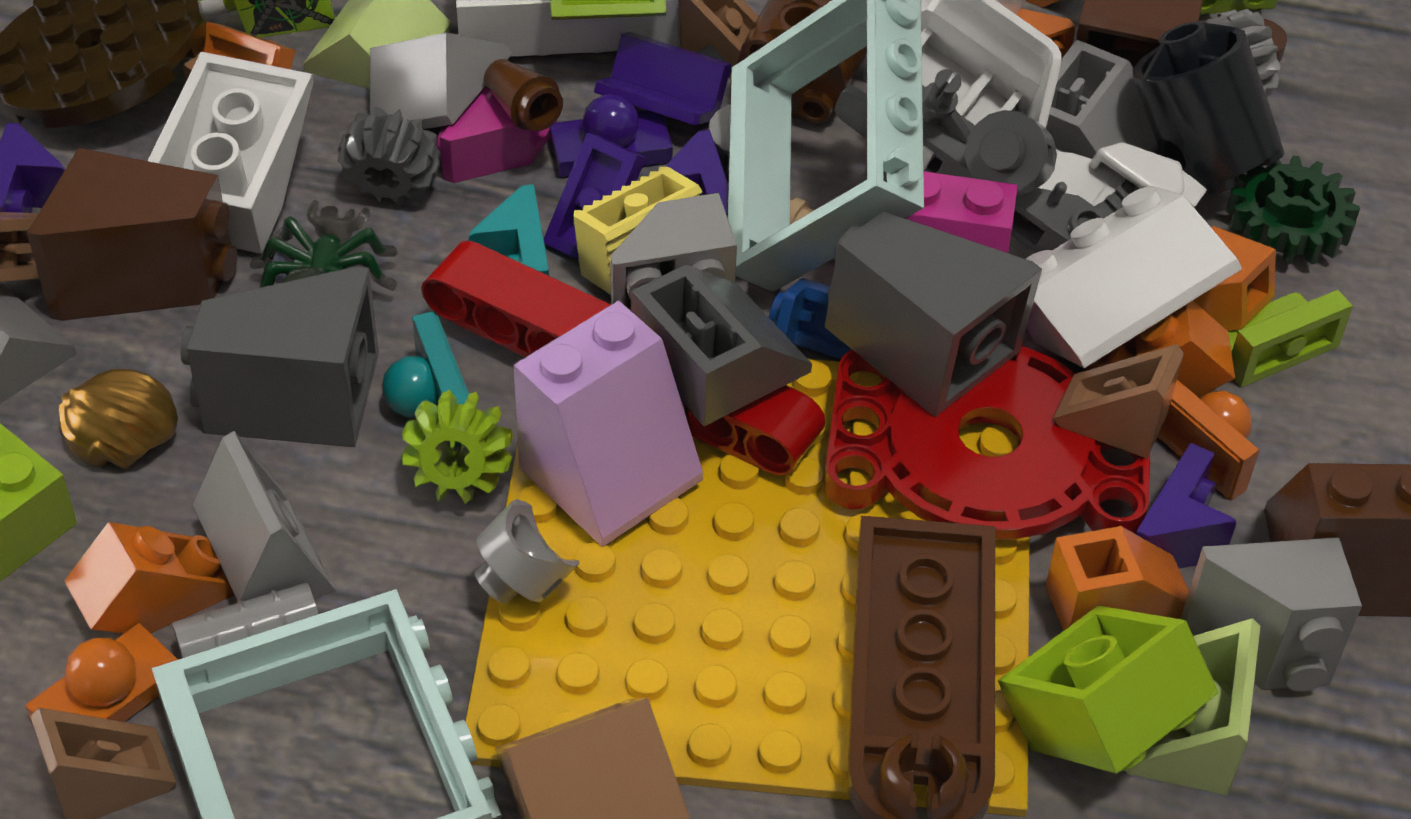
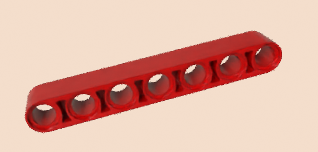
(530, 309)

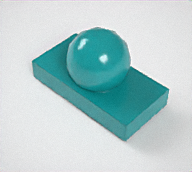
(427, 373)

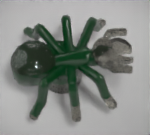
(326, 252)

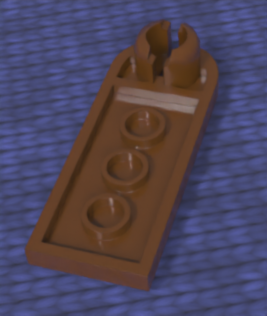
(923, 669)

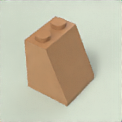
(595, 768)

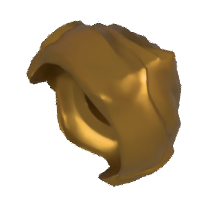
(117, 417)

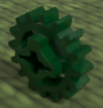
(1294, 209)

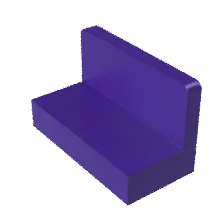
(666, 79)

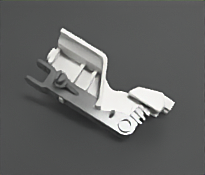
(991, 61)

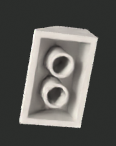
(1125, 275)

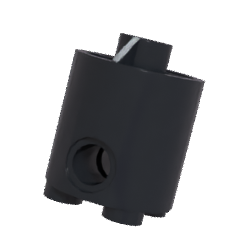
(1208, 104)

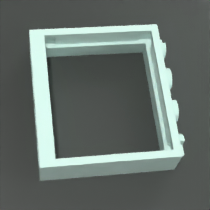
(768, 246)
(307, 650)

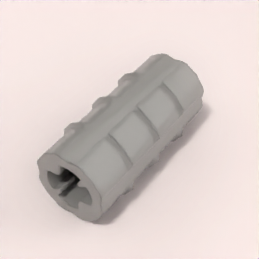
(243, 619)

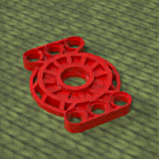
(941, 480)

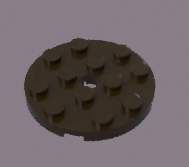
(66, 81)

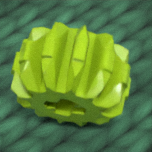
(453, 468)

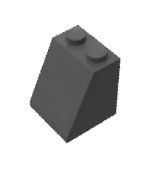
(928, 306)
(286, 359)

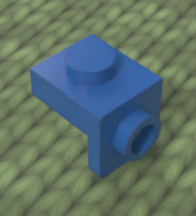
(802, 318)

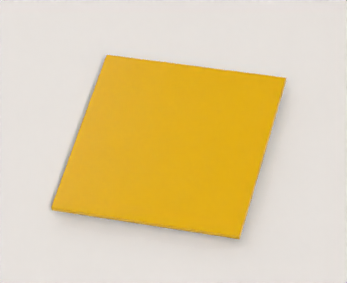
(728, 622)

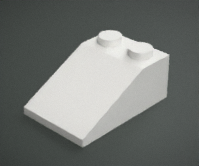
(246, 129)

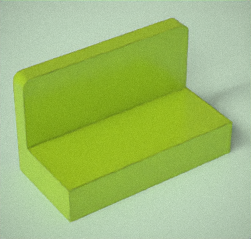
(1288, 334)

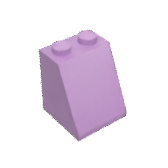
(604, 424)

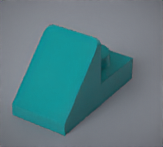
(515, 230)

